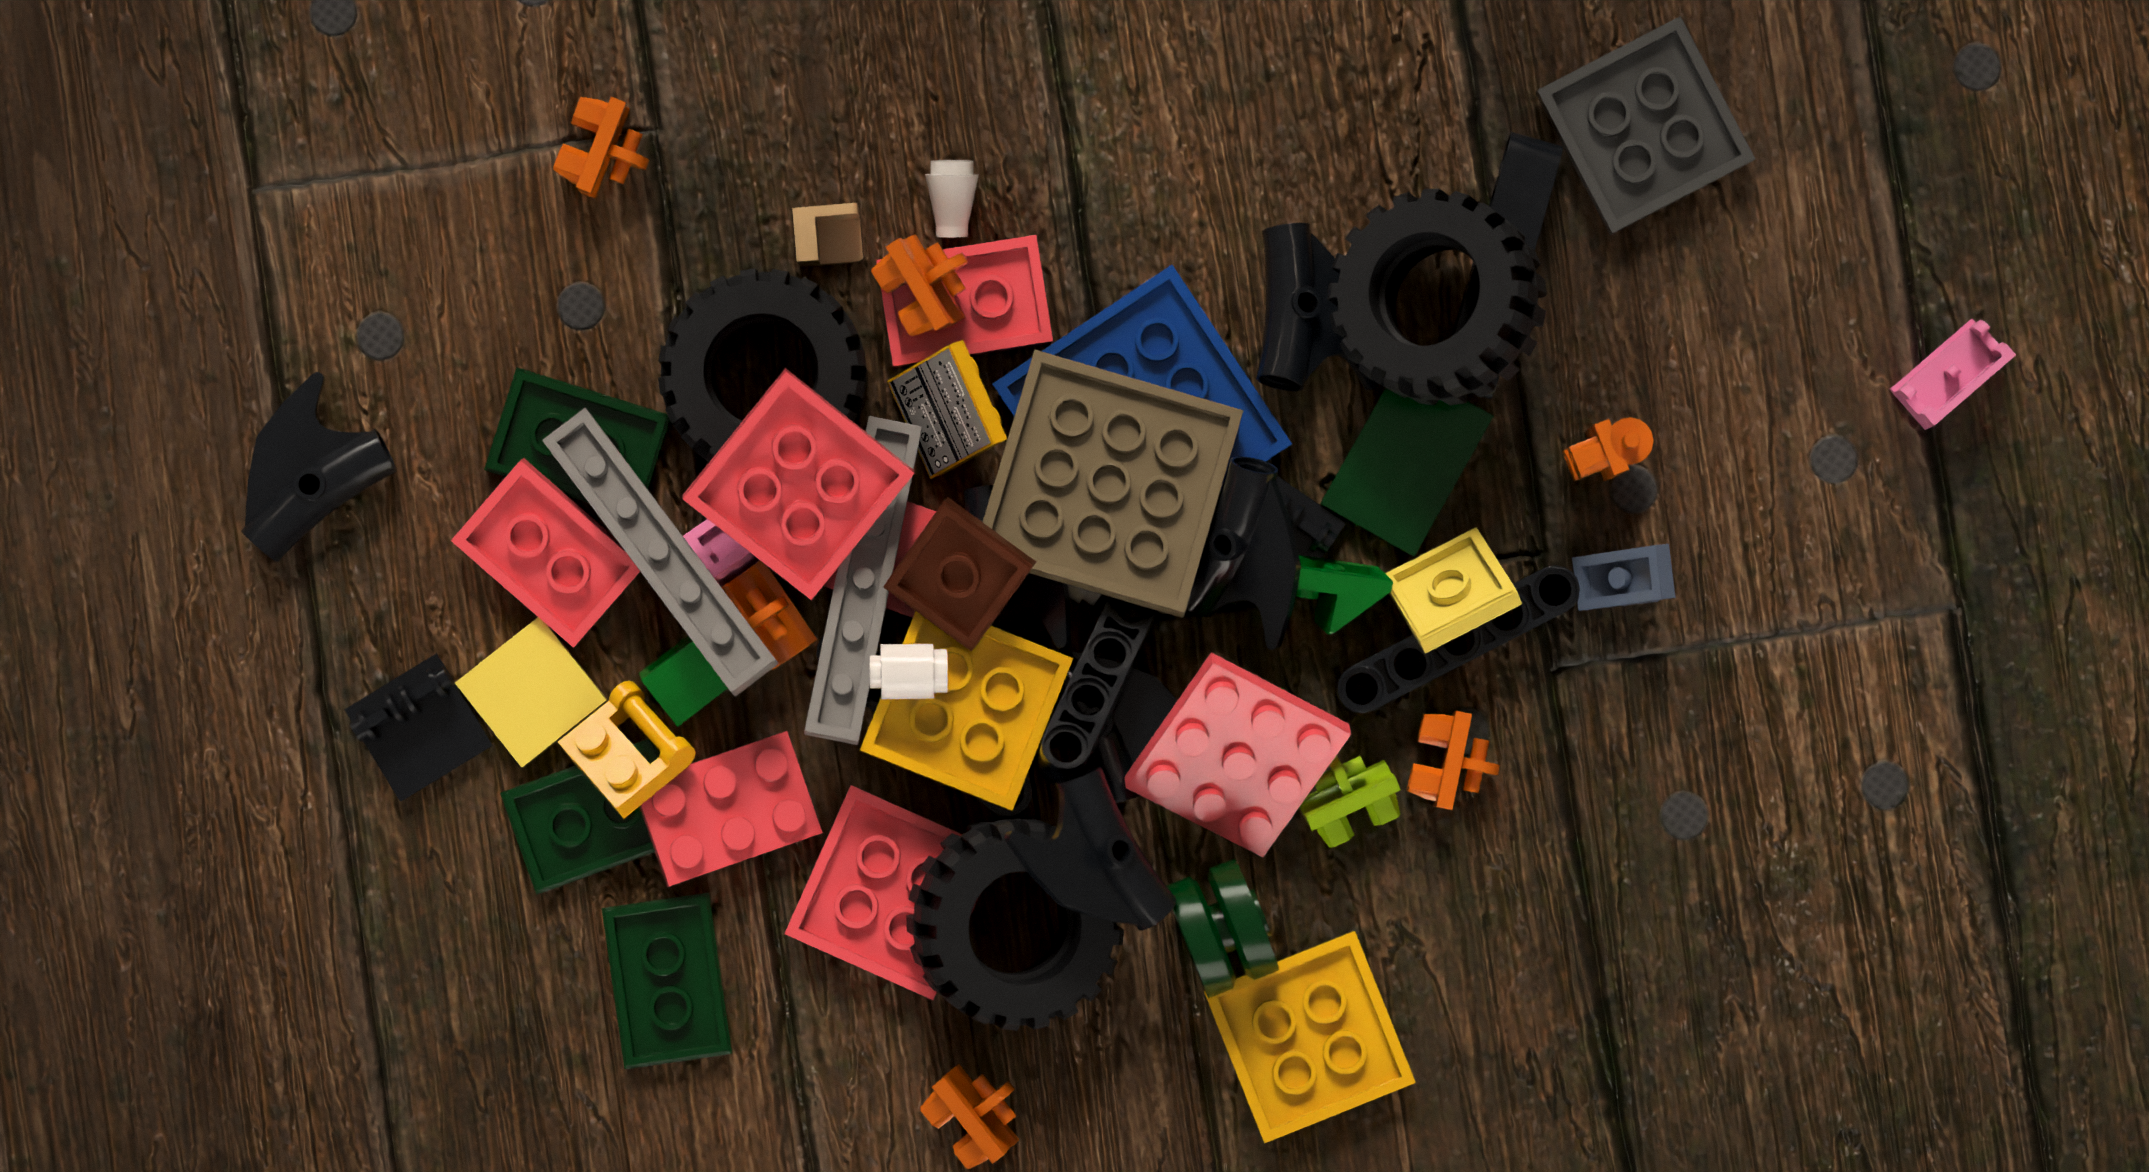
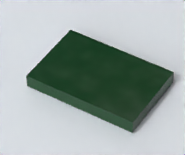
(542, 404)
(1405, 467)
(572, 829)
(667, 980)

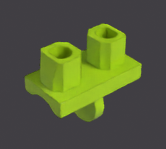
(1346, 790)

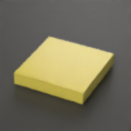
(1452, 590)
(531, 692)

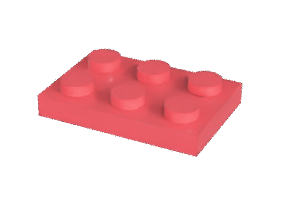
(1001, 304)
(547, 552)
(730, 809)

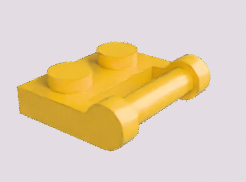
(614, 762)

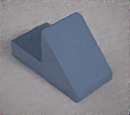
(1624, 577)

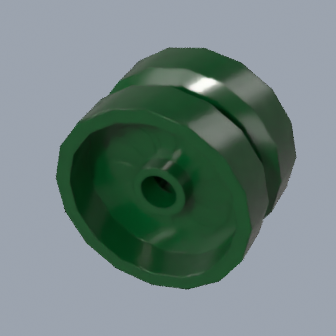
(1223, 927)

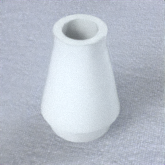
(952, 195)

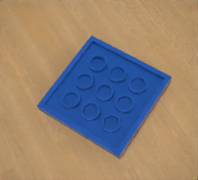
(1166, 341)

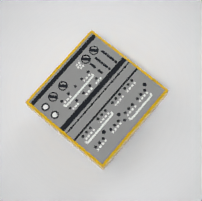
(951, 407)

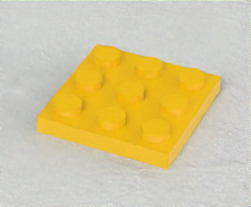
(985, 725)
(1310, 1038)

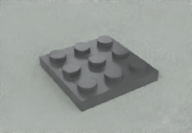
(1645, 125)

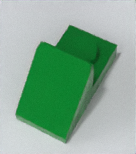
(1343, 587)

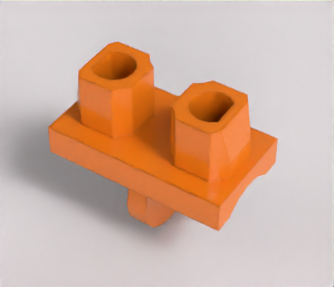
(607, 122)
(931, 280)
(1609, 448)
(770, 612)
(1442, 783)
(980, 1112)

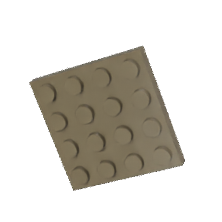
(1111, 481)

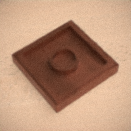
(959, 574)

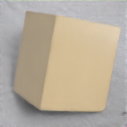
(827, 234)

